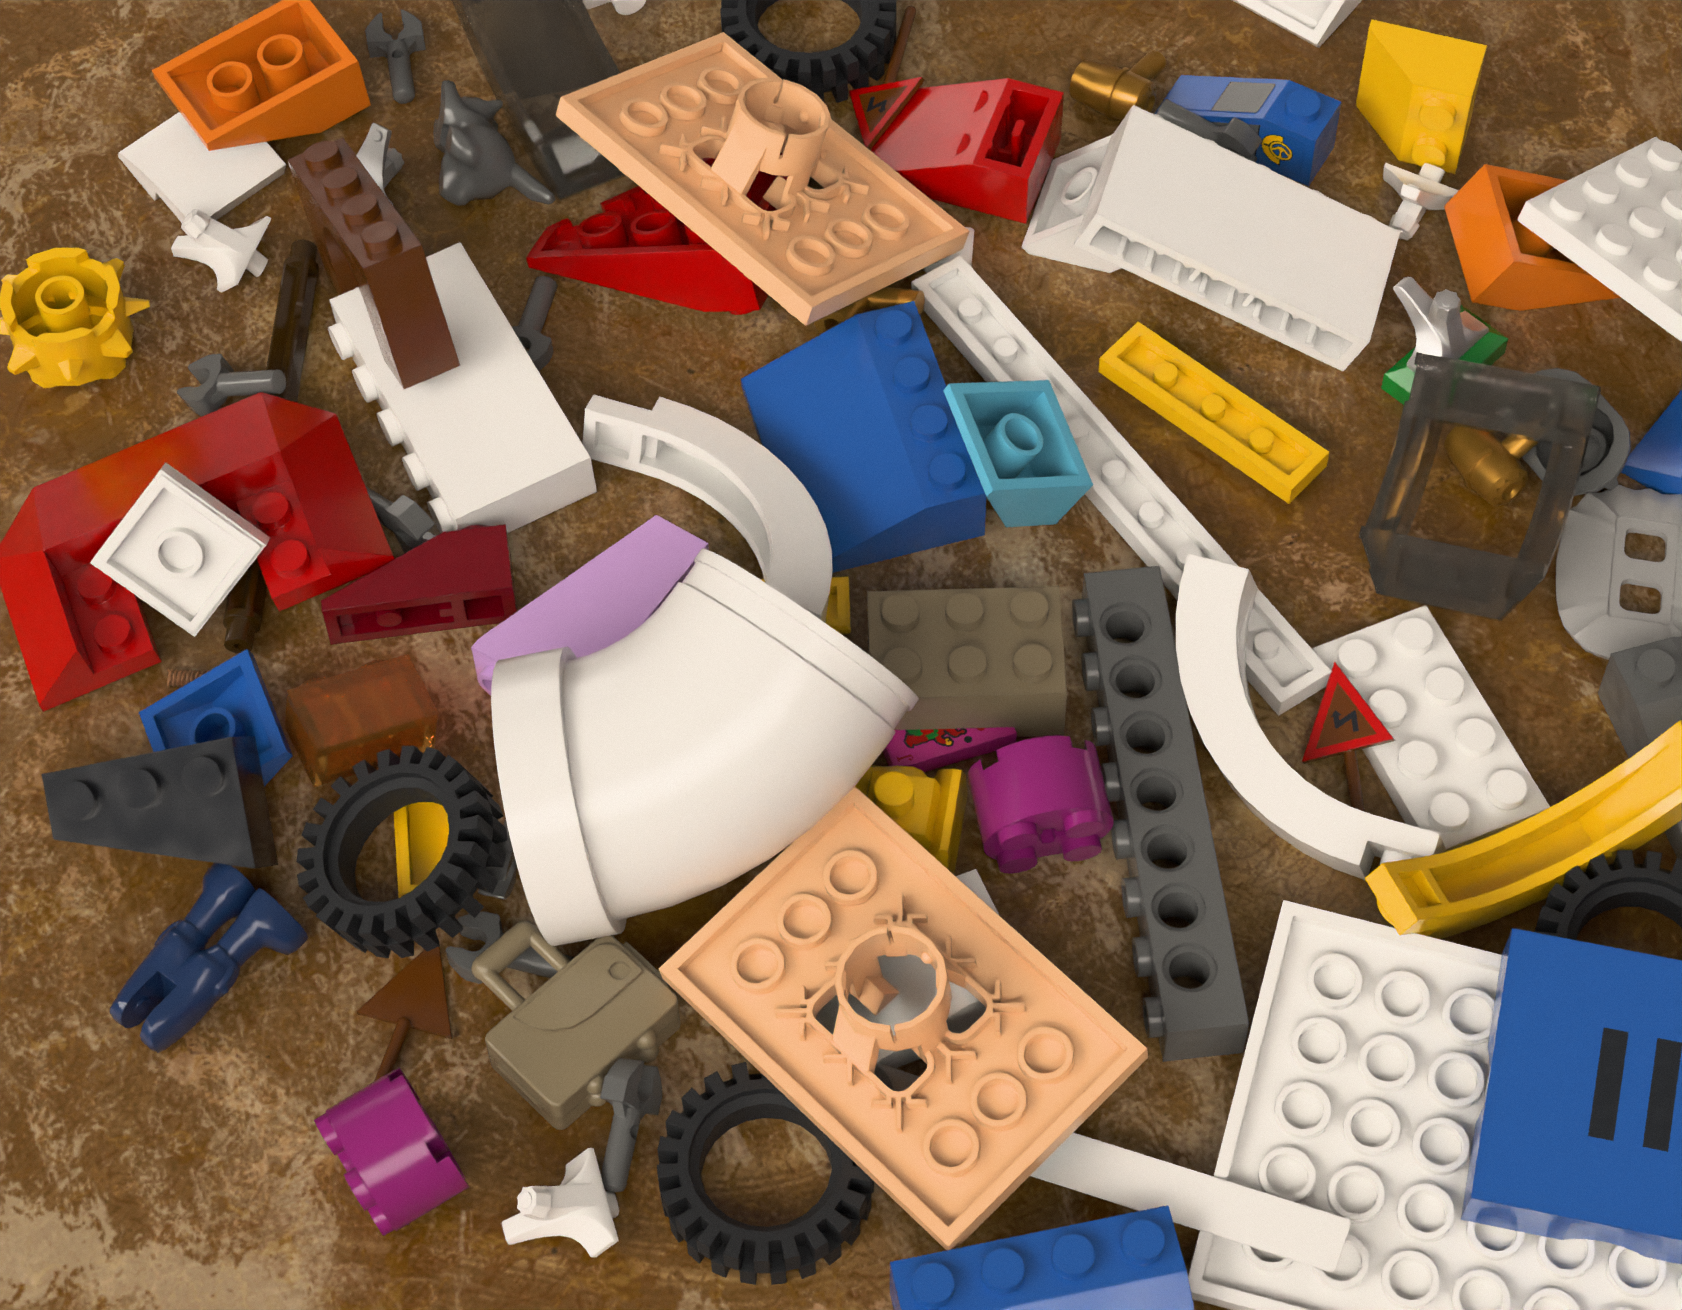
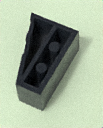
(171, 802)

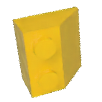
(1419, 92)

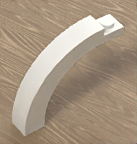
(729, 475)
(1211, 658)

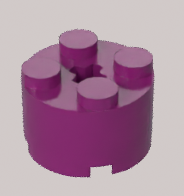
(1041, 802)
(391, 1152)

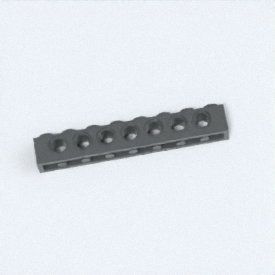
(1185, 1020)

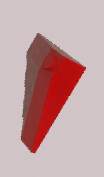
(650, 254)

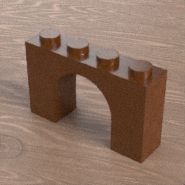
(374, 249)

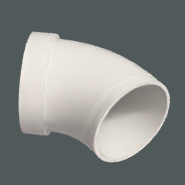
(681, 749)

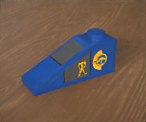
(1291, 119)

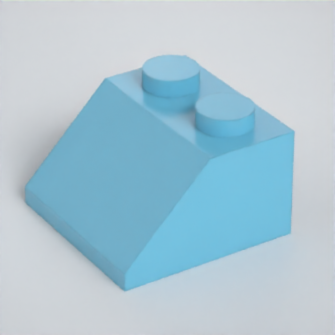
(1020, 449)

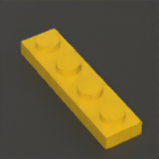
(1213, 412)

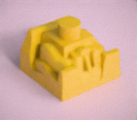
(922, 806)

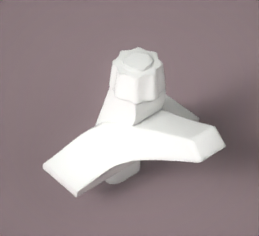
(1418, 195)
(222, 248)
(573, 1210)

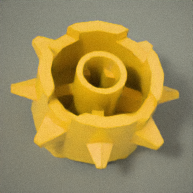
(68, 318)

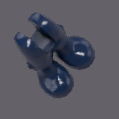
(184, 979)

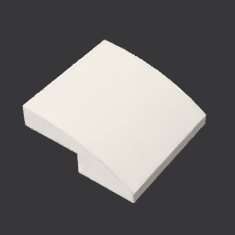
(187, 176)

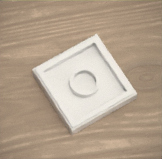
(180, 549)

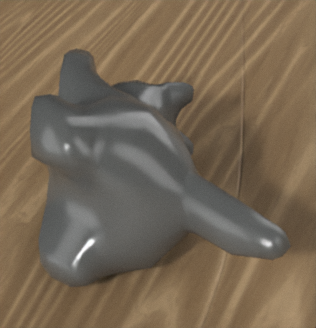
(476, 155)

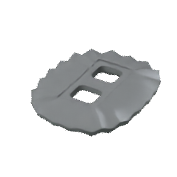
(1594, 568)

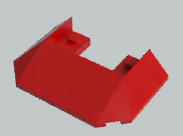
(261, 457)

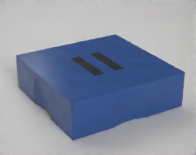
(1582, 1097)

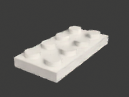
(1450, 755)

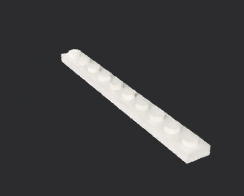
(1123, 484)

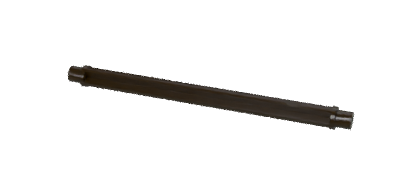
(286, 354)

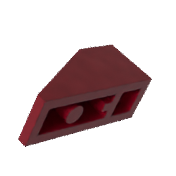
(438, 586)

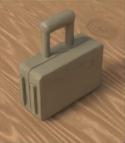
(577, 1023)

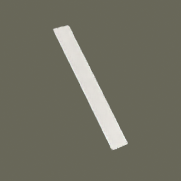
(1198, 1200)

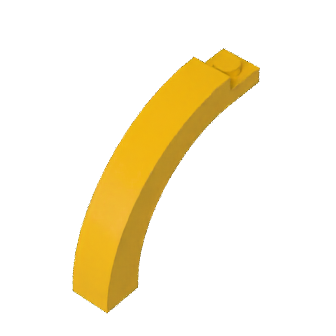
(1524, 862)

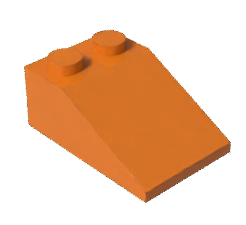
(266, 79)
(1502, 257)

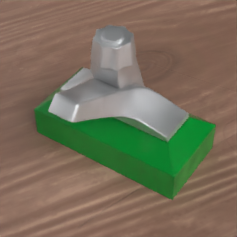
(1441, 330)

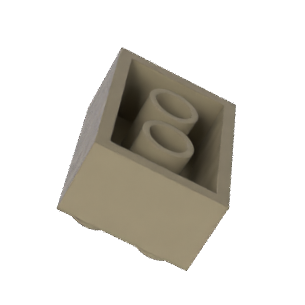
(974, 656)

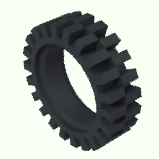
(824, 70)
(1610, 887)
(447, 889)
(729, 1241)

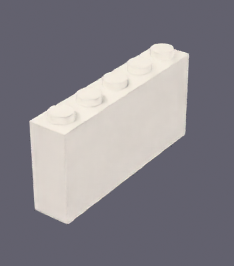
(1238, 238)
(481, 433)

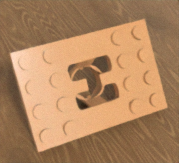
(728, 106)
(989, 1095)

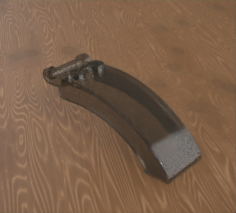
(531, 59)

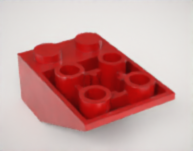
(977, 144)

